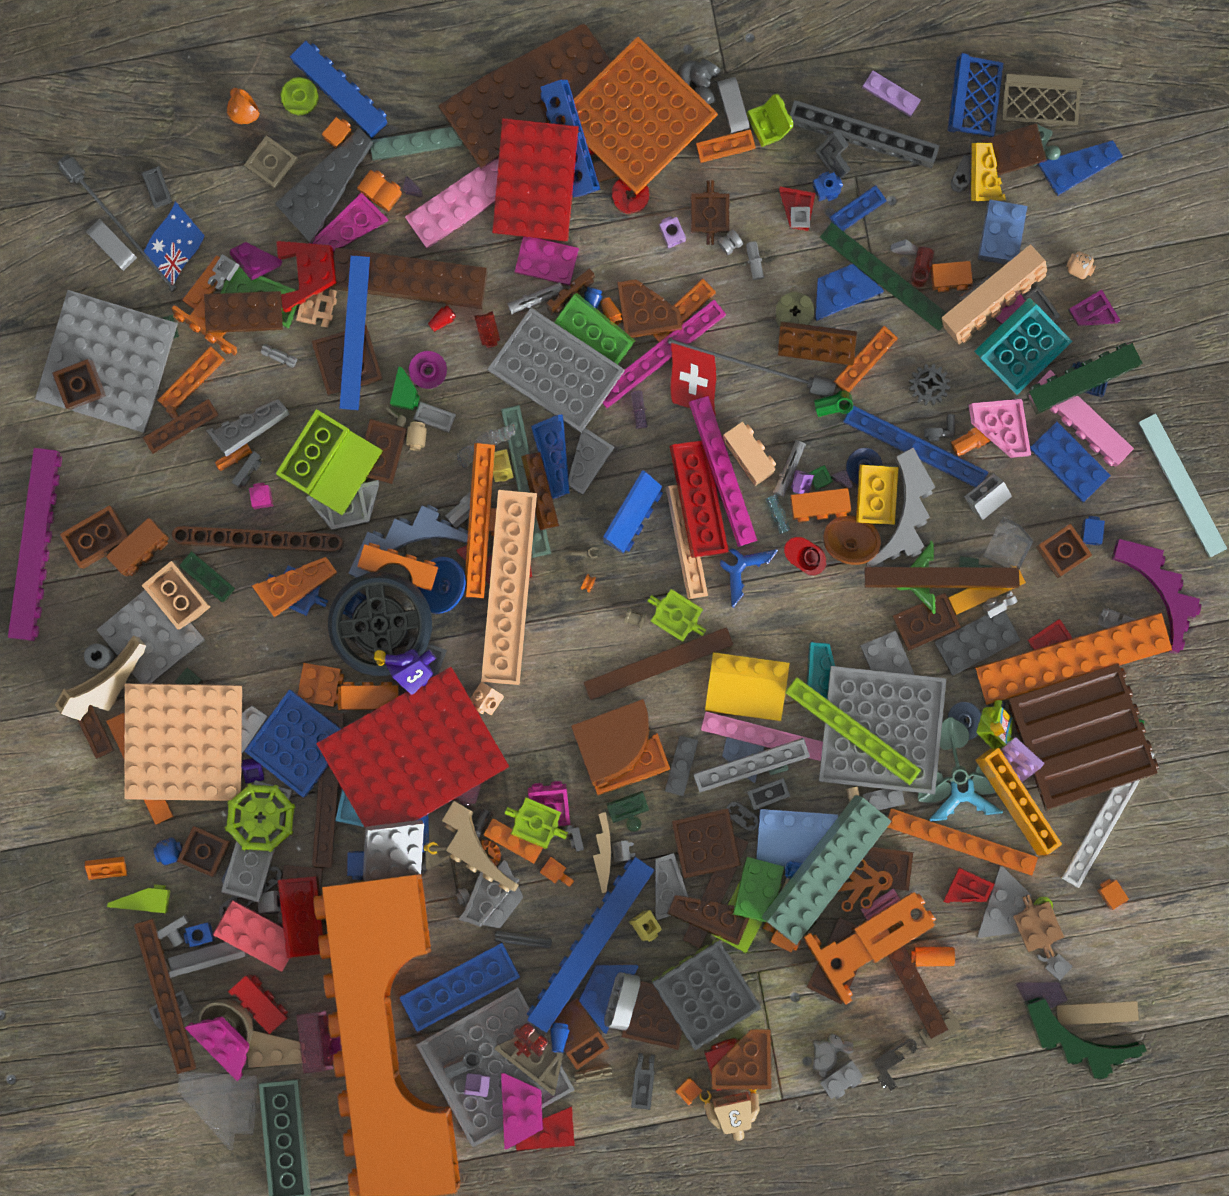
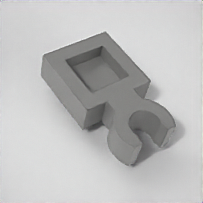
(224, 270)
(996, 605)
(1056, 965)

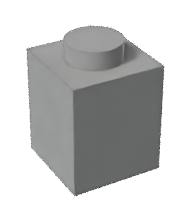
(269, 903)

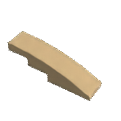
(603, 860)
(1097, 1012)

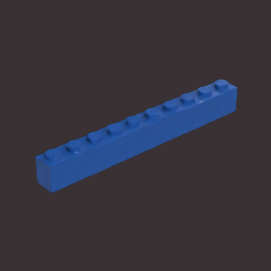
(590, 945)

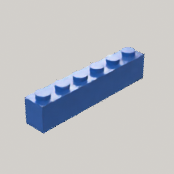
(338, 89)

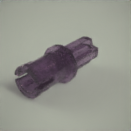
(639, 409)

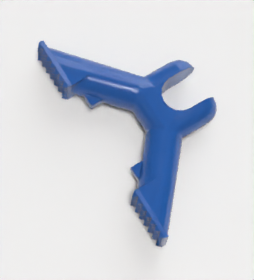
(735, 571)

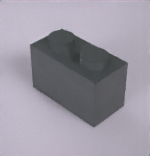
(768, 794)

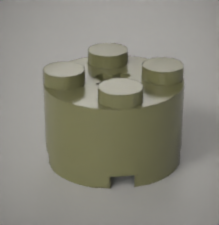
(798, 302)

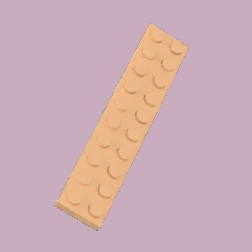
(508, 587)

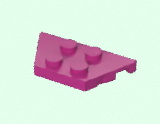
(222, 1043)
(520, 1110)

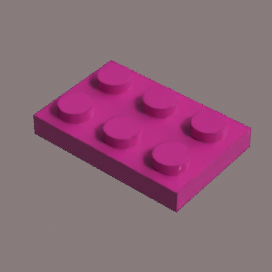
(546, 260)

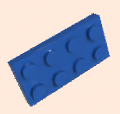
(1070, 462)

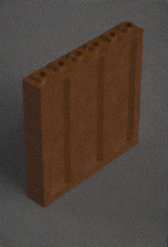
(1084, 736)

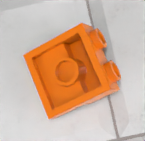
(320, 684)

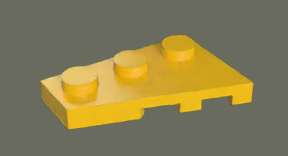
(984, 177)

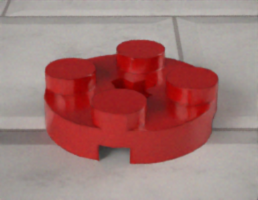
(630, 205)

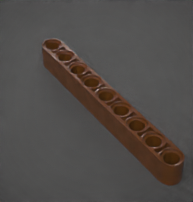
(248, 543)

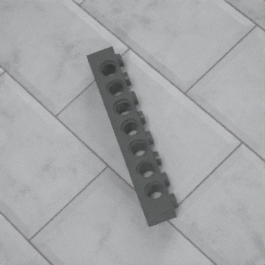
(864, 134)

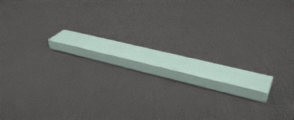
(1182, 485)

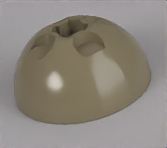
(233, 1013)

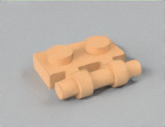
(309, 310)

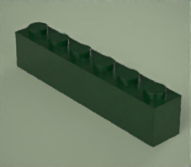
(1084, 378)

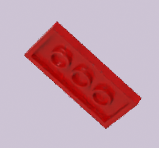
(299, 916)

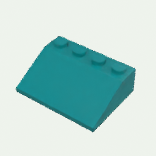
(1023, 346)

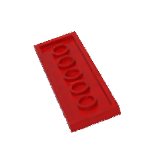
(698, 500)

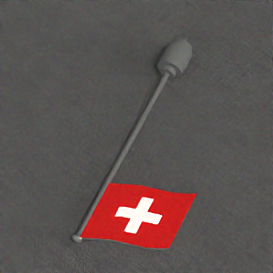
(696, 375)

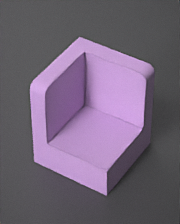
(477, 1085)

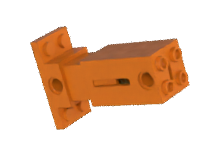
(871, 941)

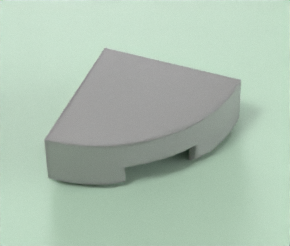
(904, 247)

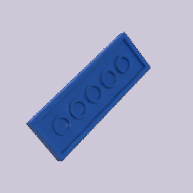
(459, 987)

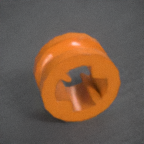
(588, 583)

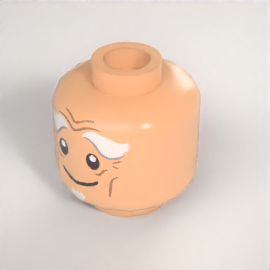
(1080, 265)

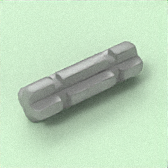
(278, 355)

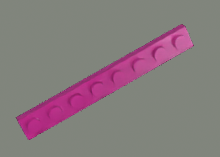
(662, 351)
(723, 471)

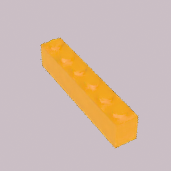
(1018, 801)

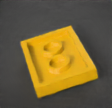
(877, 494)

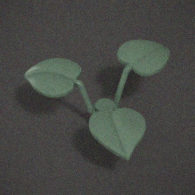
(956, 735)

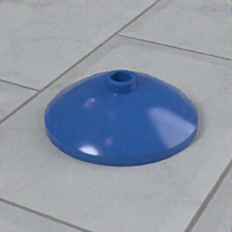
(449, 575)

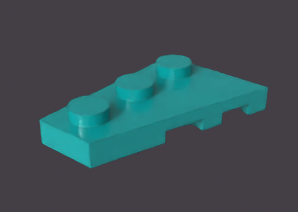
(819, 664)

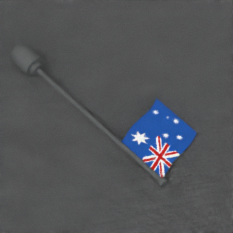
(170, 244)

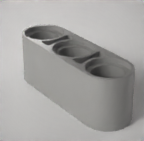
(733, 105)
(111, 244)
(622, 1001)

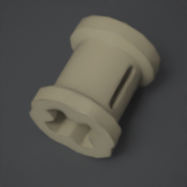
(635, 618)

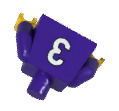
(408, 668)

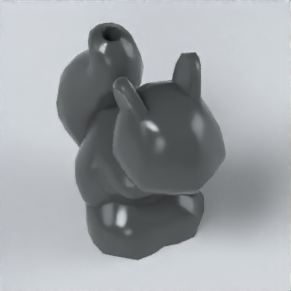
(700, 74)

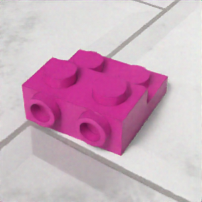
(552, 796)

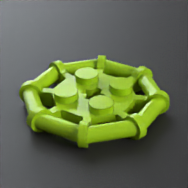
(252, 809)

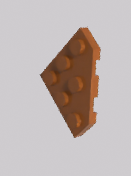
(646, 311)
(746, 1063)

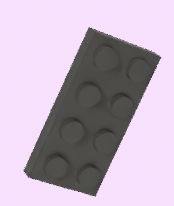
(976, 642)

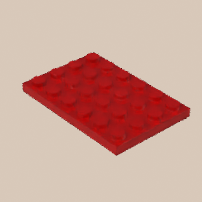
(535, 179)

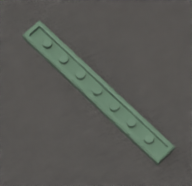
(518, 447)

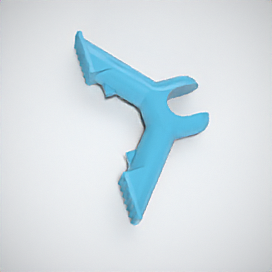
(970, 796)

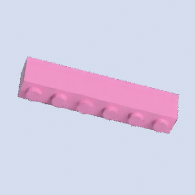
(1092, 428)

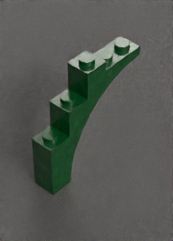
(1074, 1049)

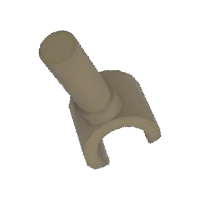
(401, 420)
(585, 553)

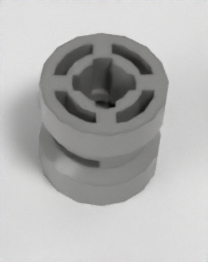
(730, 242)

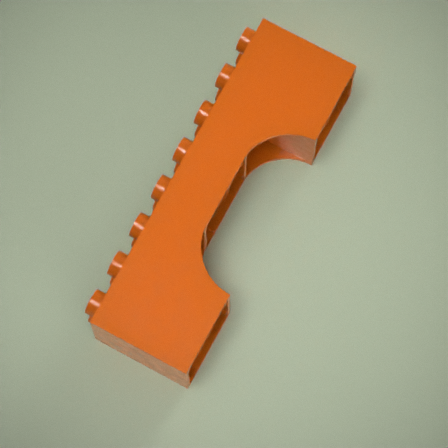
(395, 1137)

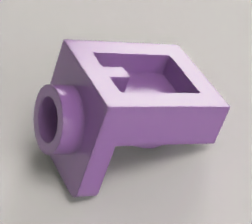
(802, 482)

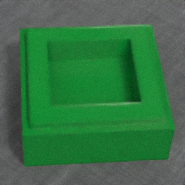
(821, 477)

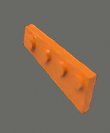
(649, 764)

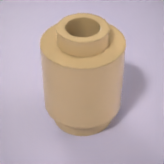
(416, 436)

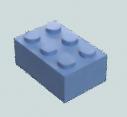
(1002, 232)

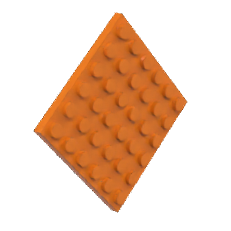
(640, 115)

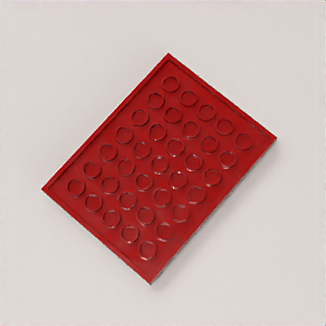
(413, 753)

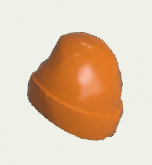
(242, 107)

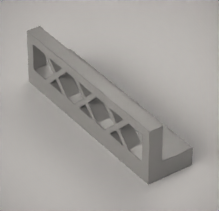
(204, 958)

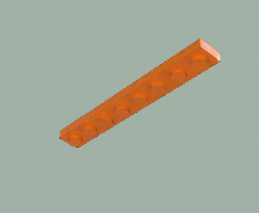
(479, 520)
(962, 842)

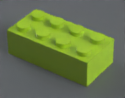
(312, 452)

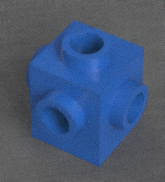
(823, 191)

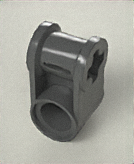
(964, 173)

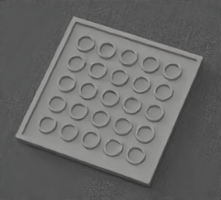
(126, 351)
(899, 711)
(483, 1031)

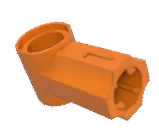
(969, 441)

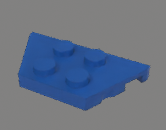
(842, 290)
(599, 989)

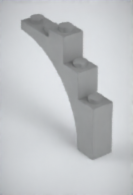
(915, 484)

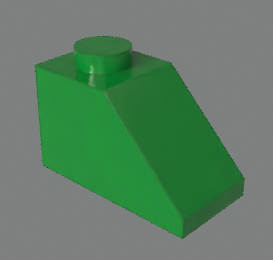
(404, 393)

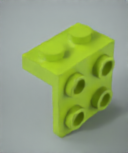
(770, 120)

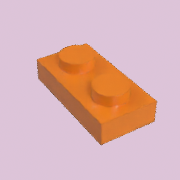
(106, 868)

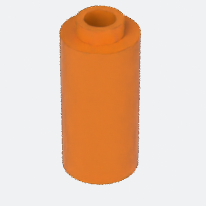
(933, 956)

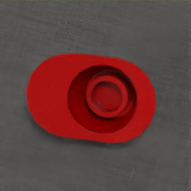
(805, 555)

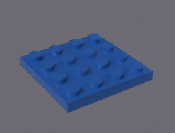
(289, 742)

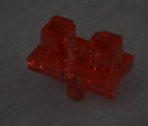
(487, 329)
(523, 1034)

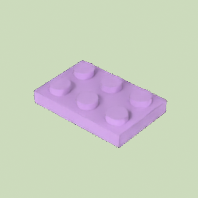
(1021, 759)

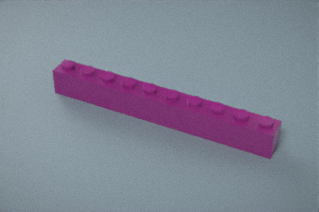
(34, 544)

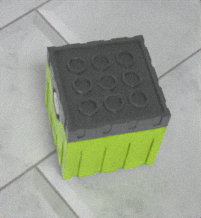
(706, 994)

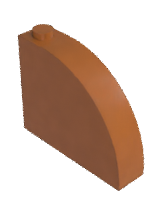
(613, 741)

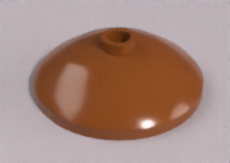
(846, 533)

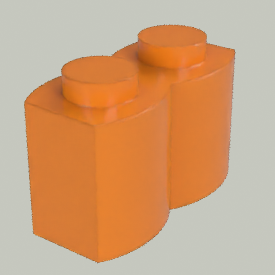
(379, 190)

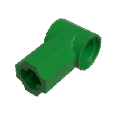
(832, 404)

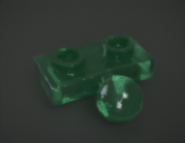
(627, 808)

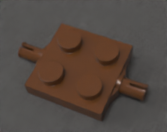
(710, 213)

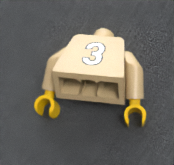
(733, 1112)

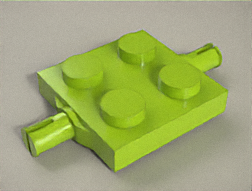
(676, 615)
(536, 823)

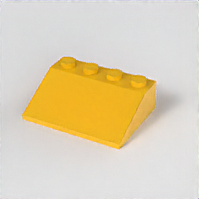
(747, 686)

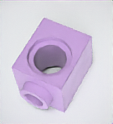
(672, 240)

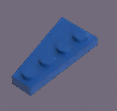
(551, 444)

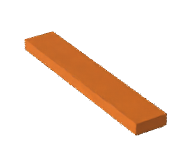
(158, 809)

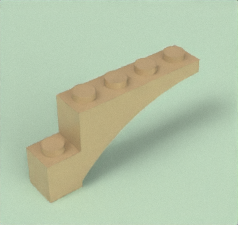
(103, 687)
(468, 848)

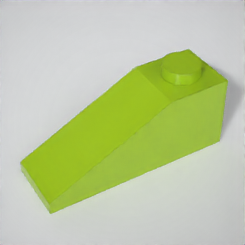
(149, 900)

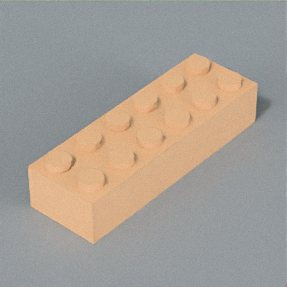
(994, 295)

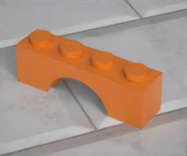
(374, 558)

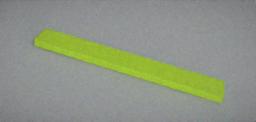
(853, 731)

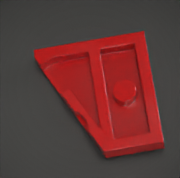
(796, 198)
(968, 888)

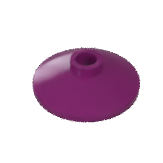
(425, 360)

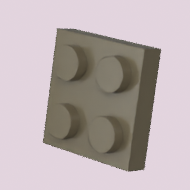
(270, 162)

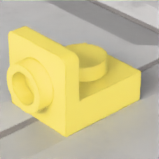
(502, 467)

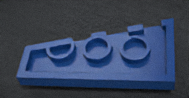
(1078, 165)

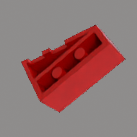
(259, 1003)

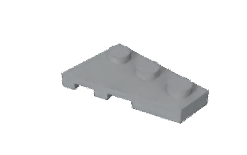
(667, 884)
(484, 900)

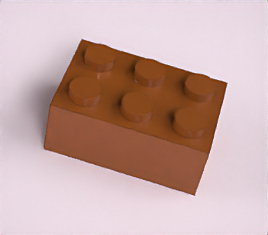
(95, 537)
(138, 548)

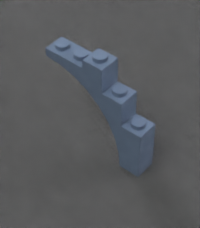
(401, 534)

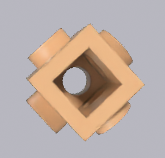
(486, 699)

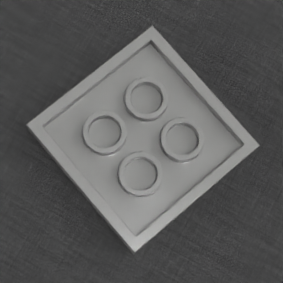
(393, 850)

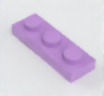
(891, 93)

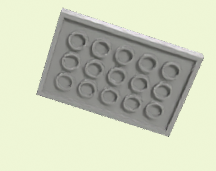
(556, 370)

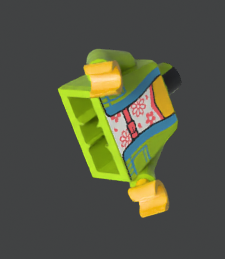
(995, 725)

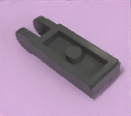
(643, 1084)

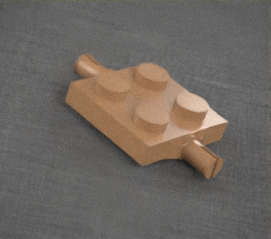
(1038, 926)

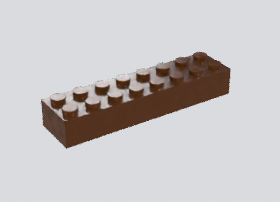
(416, 279)

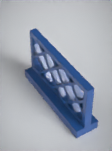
(959, 97)

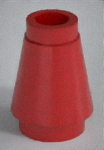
(442, 318)

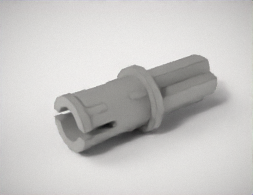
(754, 260)

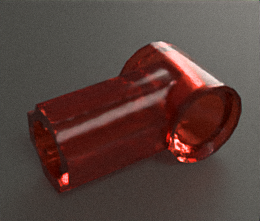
(922, 265)

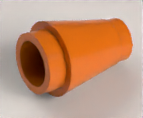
(611, 311)

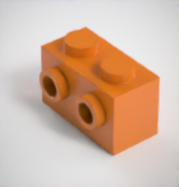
(951, 276)

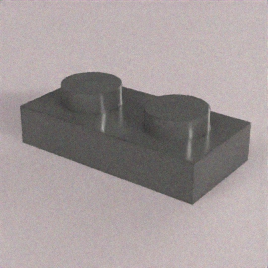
(243, 475)

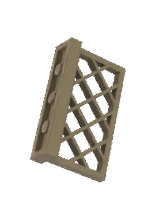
(1038, 83)

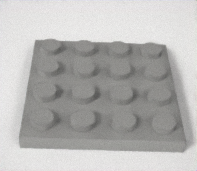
(162, 639)

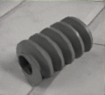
(92, 653)

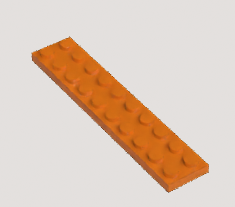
(1073, 658)

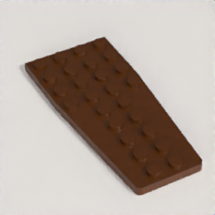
(516, 91)

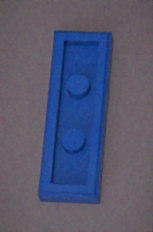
(858, 208)

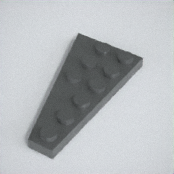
(321, 188)

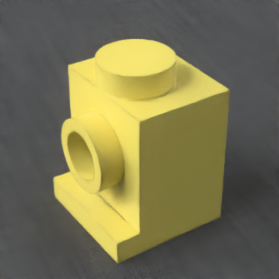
(647, 918)

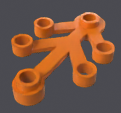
(860, 884)

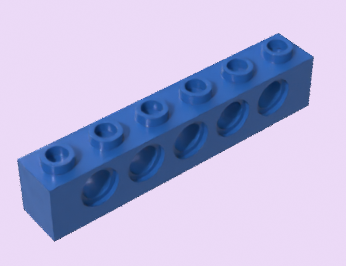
(567, 108)

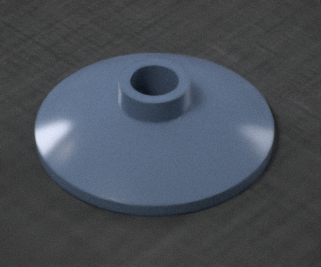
(963, 710)

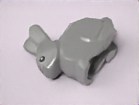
(826, 1053)

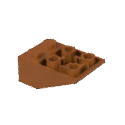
(584, 1038)

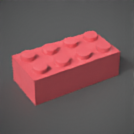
(253, 934)

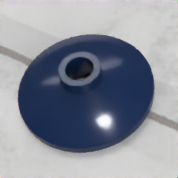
(859, 456)

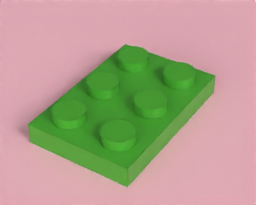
(757, 888)

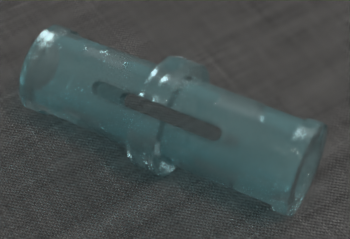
(778, 514)

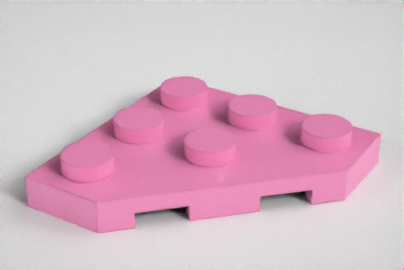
(1003, 424)

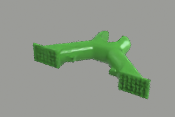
(924, 593)

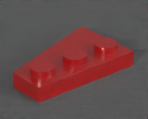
(556, 1132)

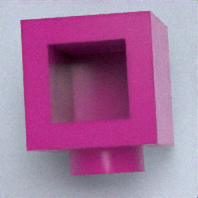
(261, 496)

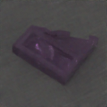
(1049, 990)

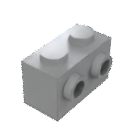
(988, 496)
(841, 1079)

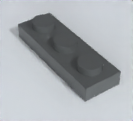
(681, 765)

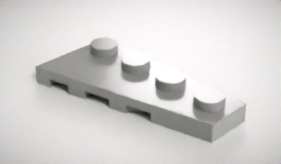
(239, 432)

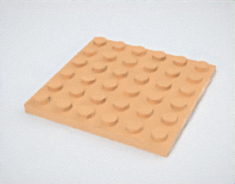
(183, 741)

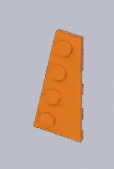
(286, 589)

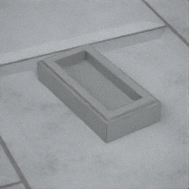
(434, 417)

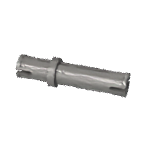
(515, 307)
(781, 487)

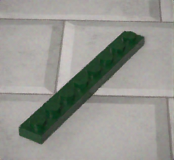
(884, 276)

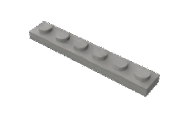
(751, 765)

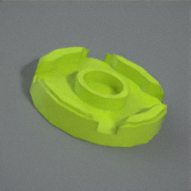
(299, 96)

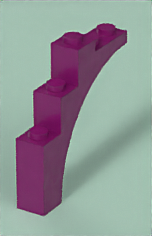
(1167, 584)

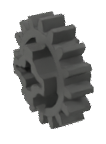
(922, 383)

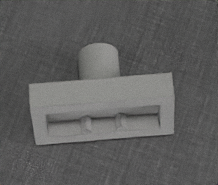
(172, 932)

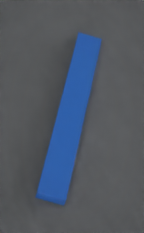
(354, 332)
(926, 451)

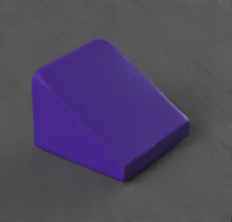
(252, 770)

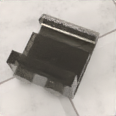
(888, 1058)

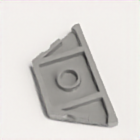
(357, 512)
(1002, 905)
(507, 906)

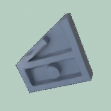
(737, 749)

